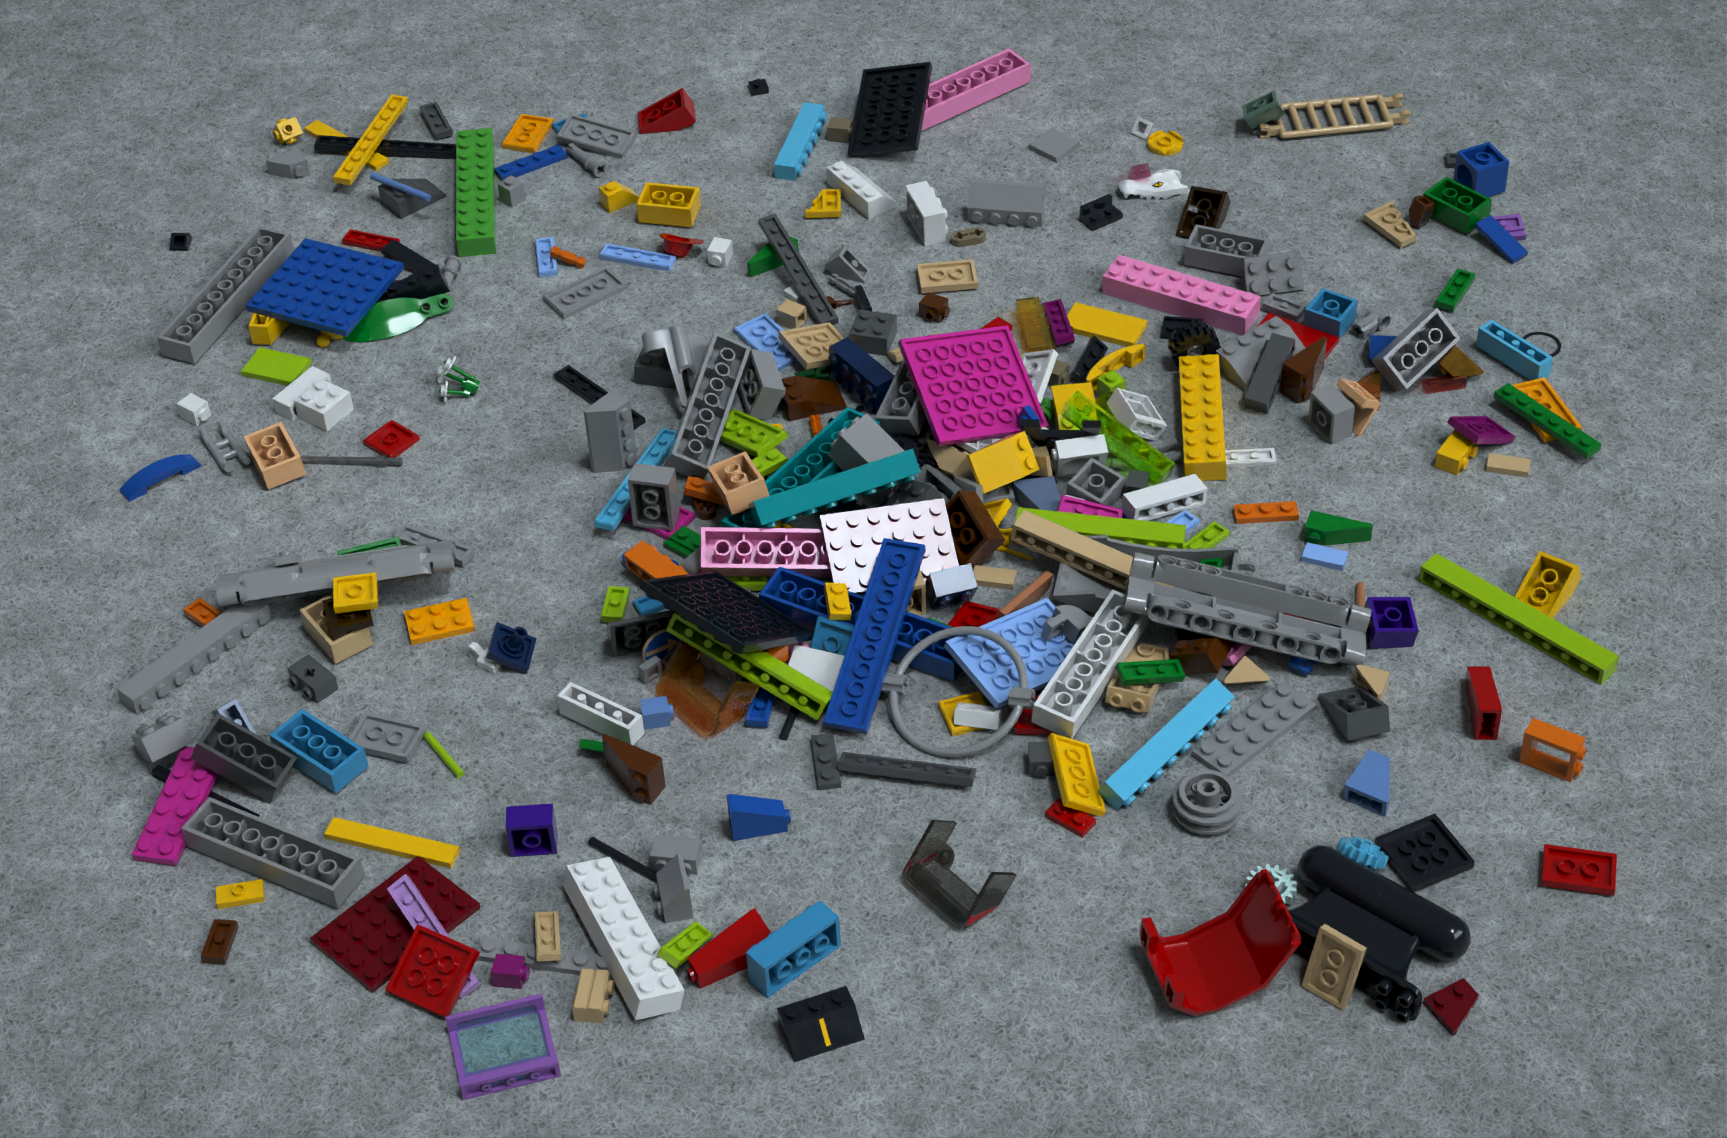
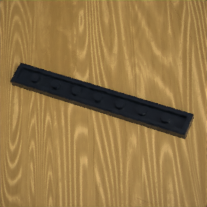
(389, 147)

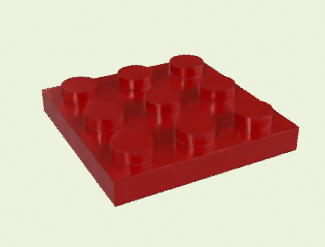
(432, 971)

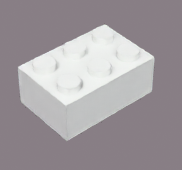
(926, 213)

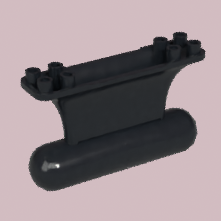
(1383, 919)

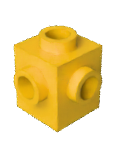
(287, 130)

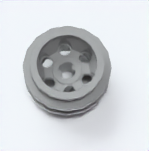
(1207, 812)

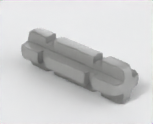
(842, 284)

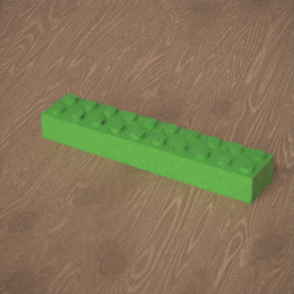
(475, 192)

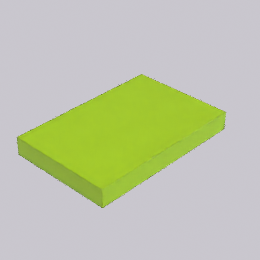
(275, 366)

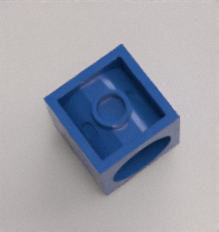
(1482, 169)

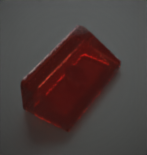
(1444, 383)

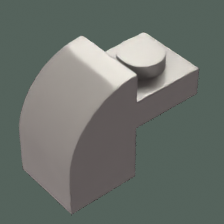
(1066, 620)

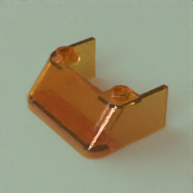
(695, 703)

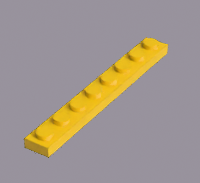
(370, 140)

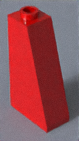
(1483, 702)
(727, 951)

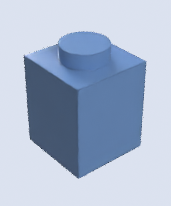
(656, 712)

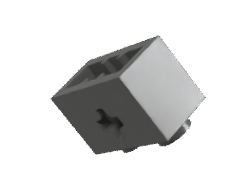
(312, 679)

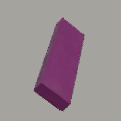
(1058, 322)

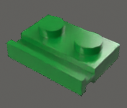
(683, 542)

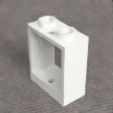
(1137, 413)
(1074, 453)

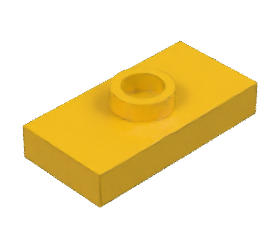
(240, 894)

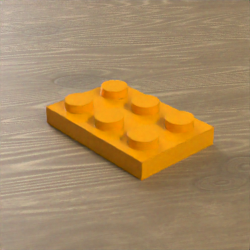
(439, 621)

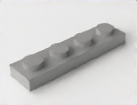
(414, 536)

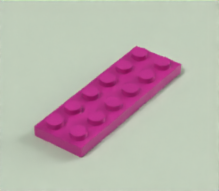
(179, 799)

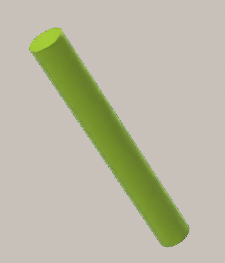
(443, 754)

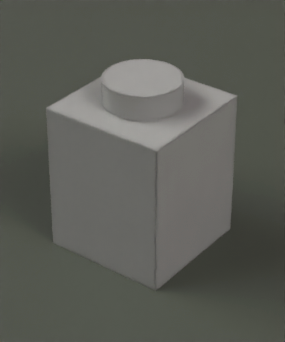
(511, 191)

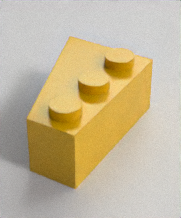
(265, 329)

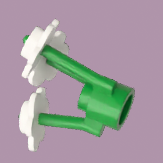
(469, 383)

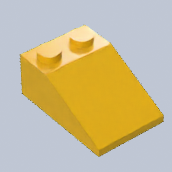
(1061, 395)
(1003, 461)
(1549, 584)

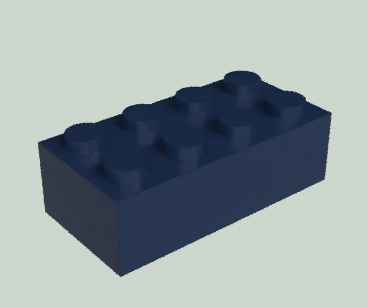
(859, 373)

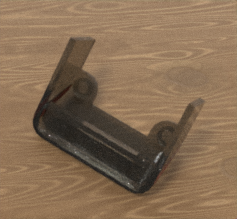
(933, 881)

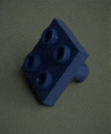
(511, 647)

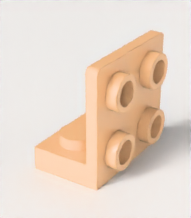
(1364, 404)

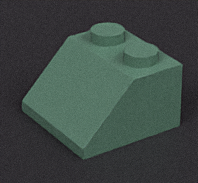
(1263, 110)

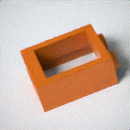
(1559, 739)

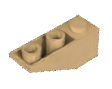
(950, 460)

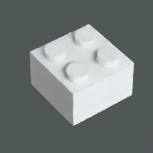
(323, 404)

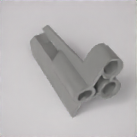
(682, 350)

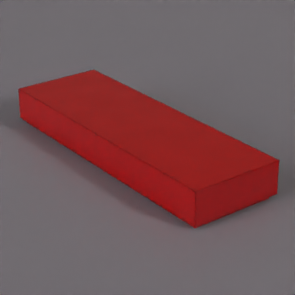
(366, 240)

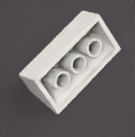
(859, 190)

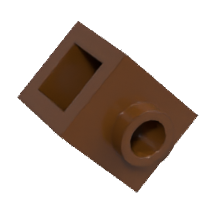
(934, 307)

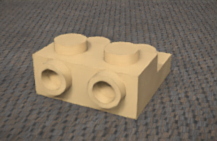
(1136, 697)

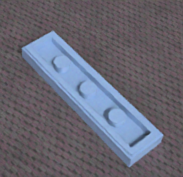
(637, 257)

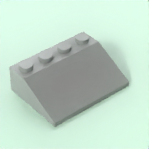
(1240, 356)

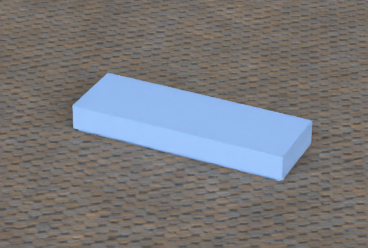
(546, 264)

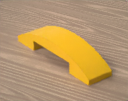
(1127, 356)

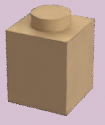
(791, 314)

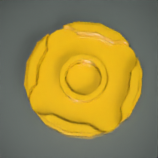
(1159, 143)

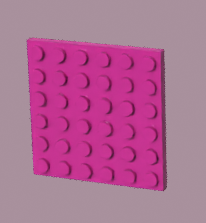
(970, 383)

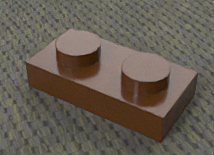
(219, 941)

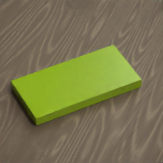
(751, 434)

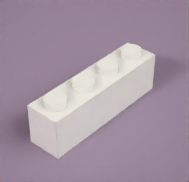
(1164, 498)
(600, 714)

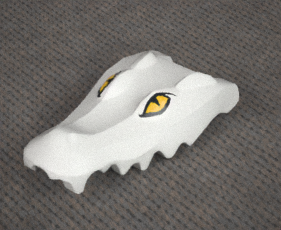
(1160, 184)

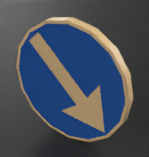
(659, 644)

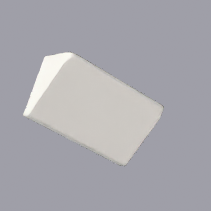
(977, 716)

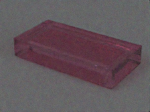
(1140, 171)

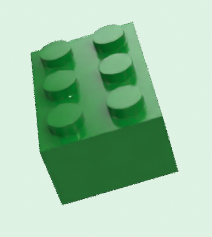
(1458, 205)

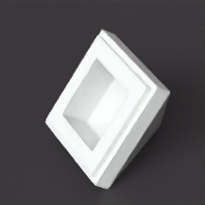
(1142, 128)

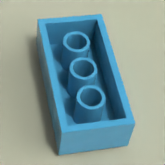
(320, 750)
(793, 948)

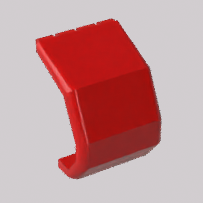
(1225, 955)

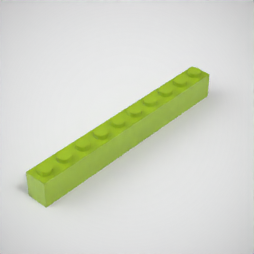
(1519, 618)

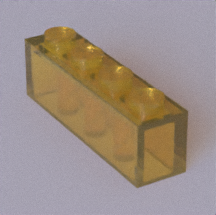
(1034, 325)

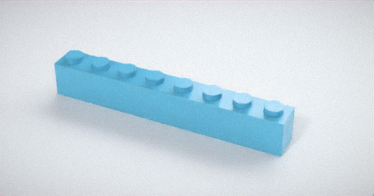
(1166, 744)

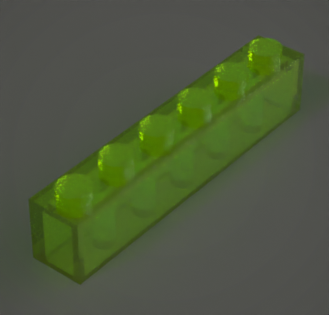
(1120, 439)

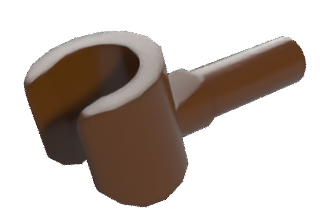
(834, 304)

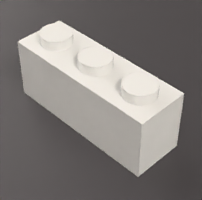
(284, 401)

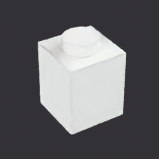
(720, 252)
(193, 409)

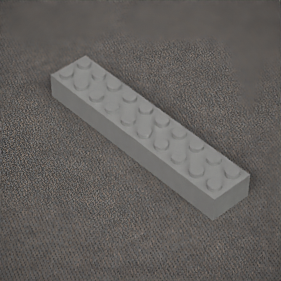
(225, 295)

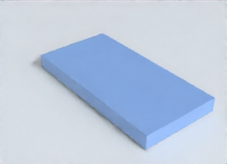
(762, 335)

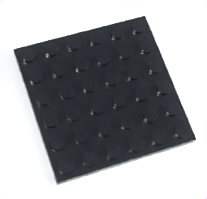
(726, 611)

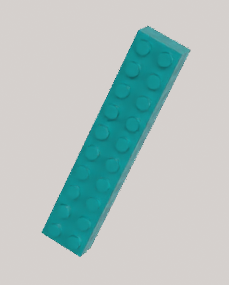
(802, 468)

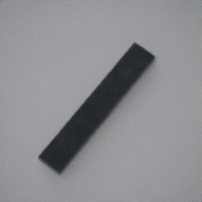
(588, 389)

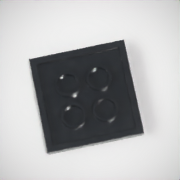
(1424, 852)

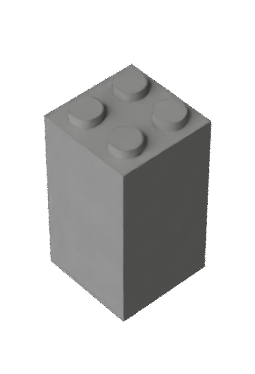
(861, 445)

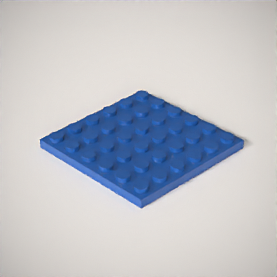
(325, 287)

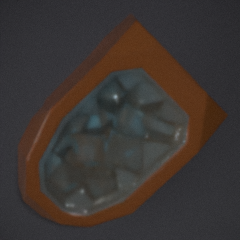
(1420, 211)

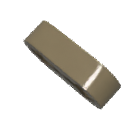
(968, 237)

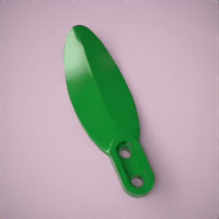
(397, 317)

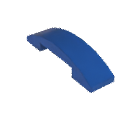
(156, 472)

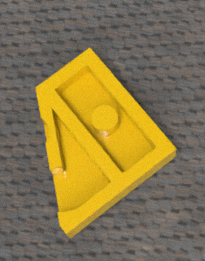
(826, 204)

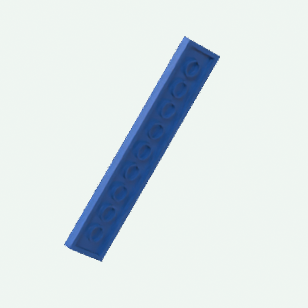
(874, 636)

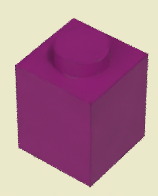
(509, 971)

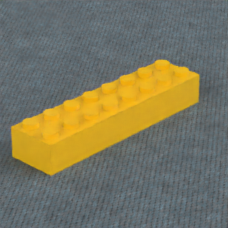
(1202, 417)

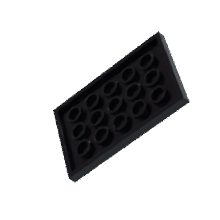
(890, 109)

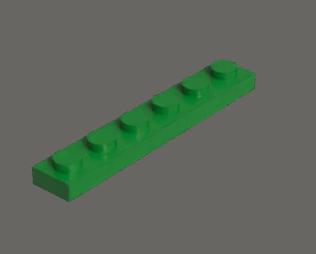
(1547, 421)

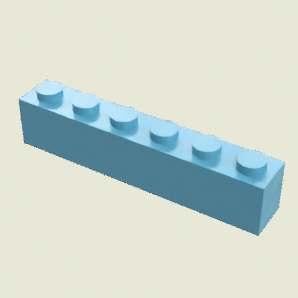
(800, 141)

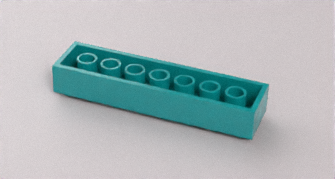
(840, 486)

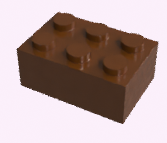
(972, 528)

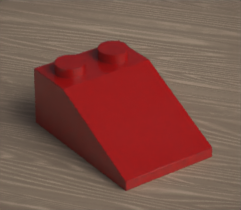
(668, 114)

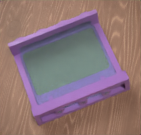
(502, 1046)

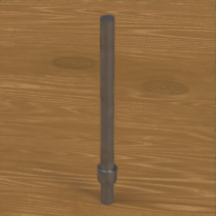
(380, 460)

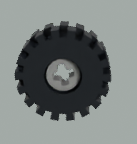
(1193, 335)

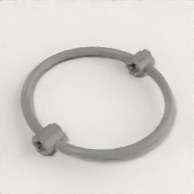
(1018, 697)

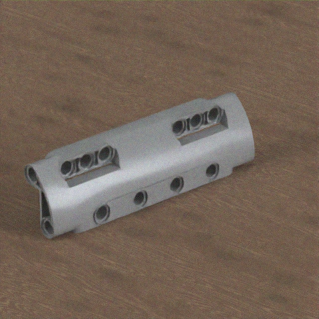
(317, 575)
(1247, 609)

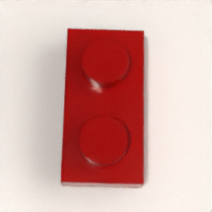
(1070, 819)

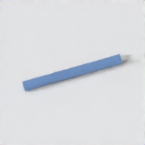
(399, 186)

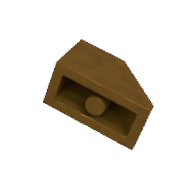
(1457, 364)

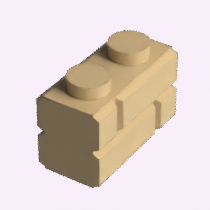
(592, 996)

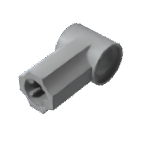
(1373, 320)

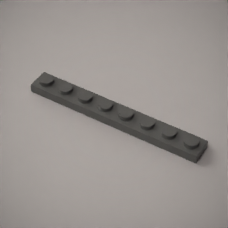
(797, 270)

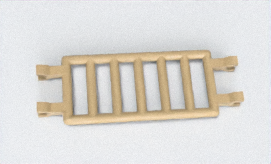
(1383, 103)

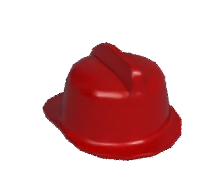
(678, 245)

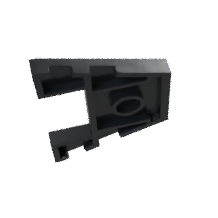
(1047, 437)

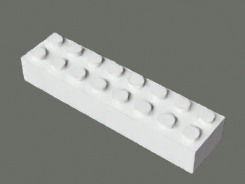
(1089, 667)
(623, 938)

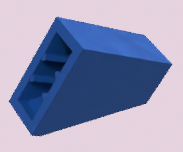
(756, 816)

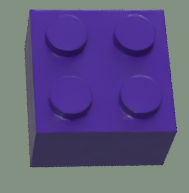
(1391, 622)
(531, 830)

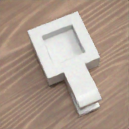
(479, 654)

